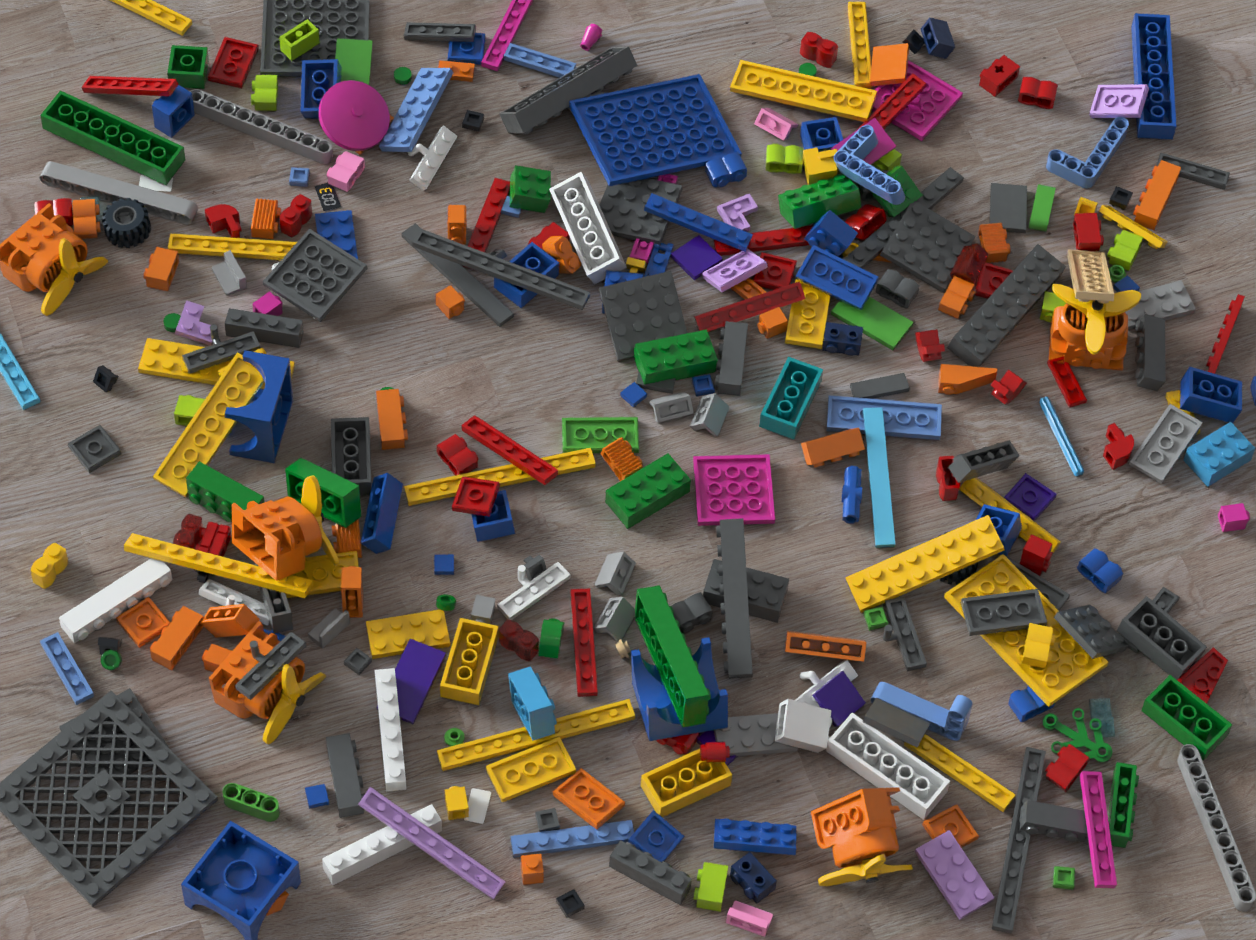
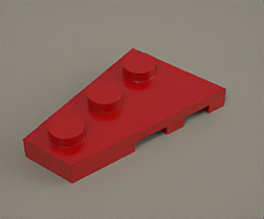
(1204, 674)

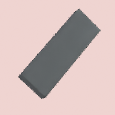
(880, 386)

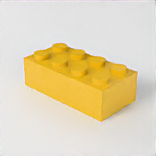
(469, 661)
(684, 782)

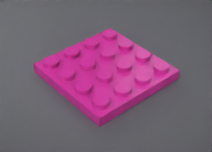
(927, 108)
(733, 489)

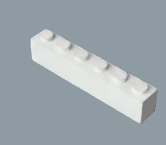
(115, 599)
(390, 729)
(374, 848)

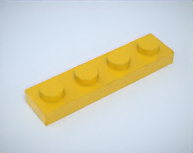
(1126, 223)

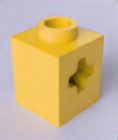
(456, 803)

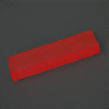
(1067, 382)

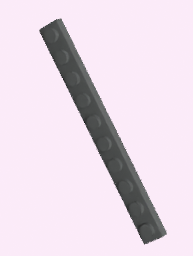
(931, 196)
(501, 269)
(1017, 843)

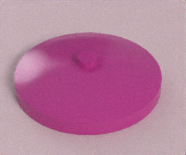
(354, 115)

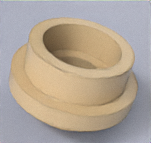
(623, 649)

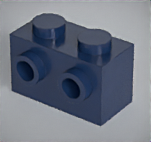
(937, 38)
(842, 339)
(752, 877)

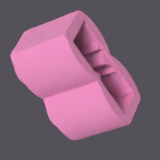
(345, 171)

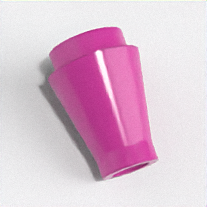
(591, 36)

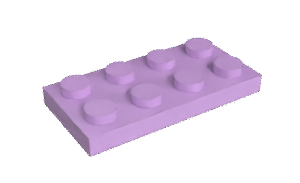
(954, 874)

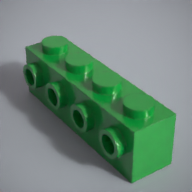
(1121, 803)

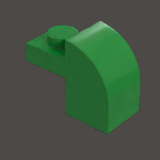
(551, 638)

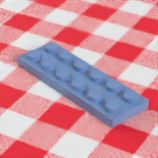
(416, 110)
(899, 417)

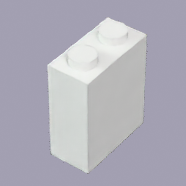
(803, 725)

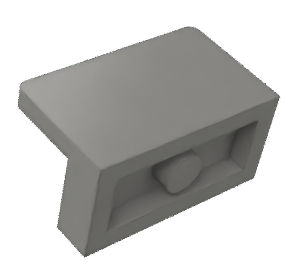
(230, 274)
(672, 406)
(710, 414)
(615, 572)
(615, 618)
(329, 627)

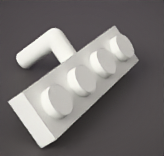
(432, 157)
(532, 590)
(226, 596)
(807, 696)

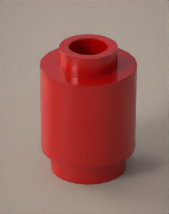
(714, 752)

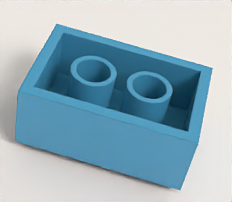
(1219, 454)
(532, 703)

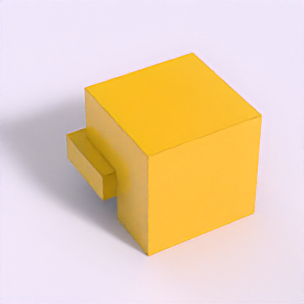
(819, 165)

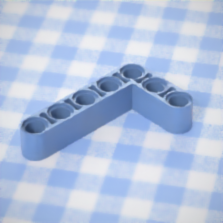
(851, 164)
(1086, 173)
(942, 721)

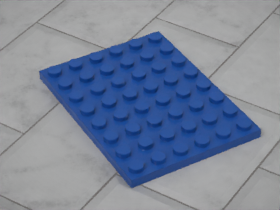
(653, 129)

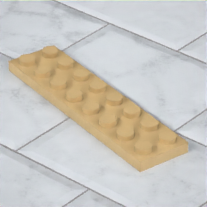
(1090, 276)

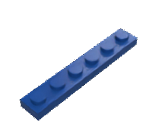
(698, 222)

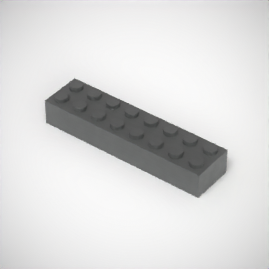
(574, 85)
(1006, 307)

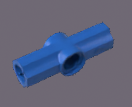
(851, 494)

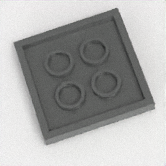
(1091, 631)

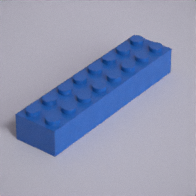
(1155, 68)

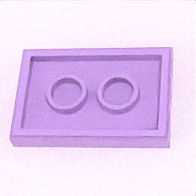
(1119, 101)
(734, 270)

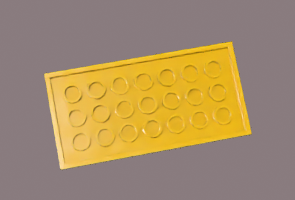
(1069, 661)

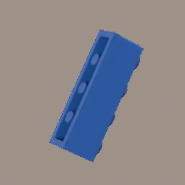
(381, 513)

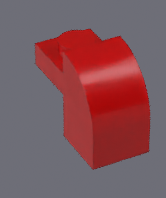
(223, 217)
(929, 345)
(1008, 387)
(1120, 447)

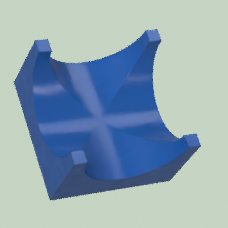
(268, 412)
(656, 706)
(240, 879)

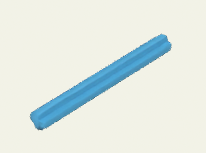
(1061, 436)

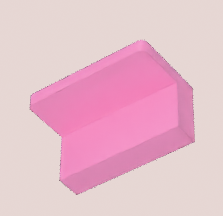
(775, 123)
(749, 918)

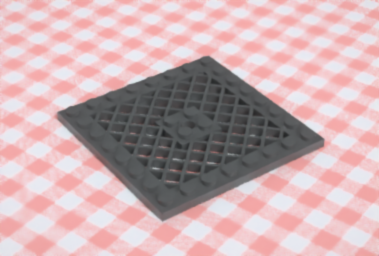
(138, 851)

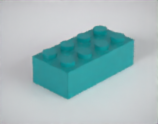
(791, 398)

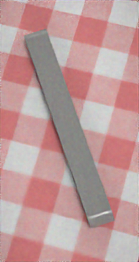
(262, 127)
(112, 190)
(1214, 835)

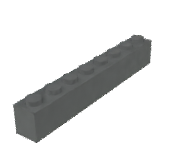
(735, 598)

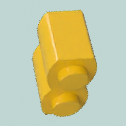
(51, 564)
(1037, 645)

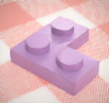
(735, 210)
(190, 325)

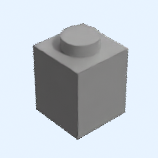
(483, 609)

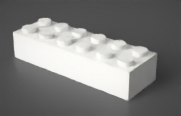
(587, 227)
(888, 765)

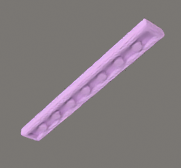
(431, 843)

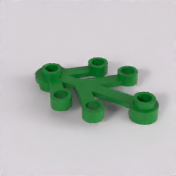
(1081, 738)

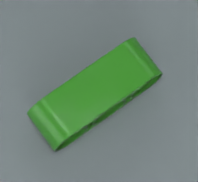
(1042, 208)
(257, 809)

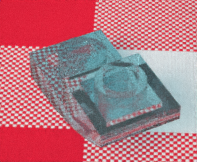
(1102, 710)

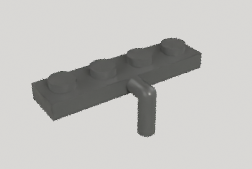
(220, 351)
(904, 634)
(269, 665)

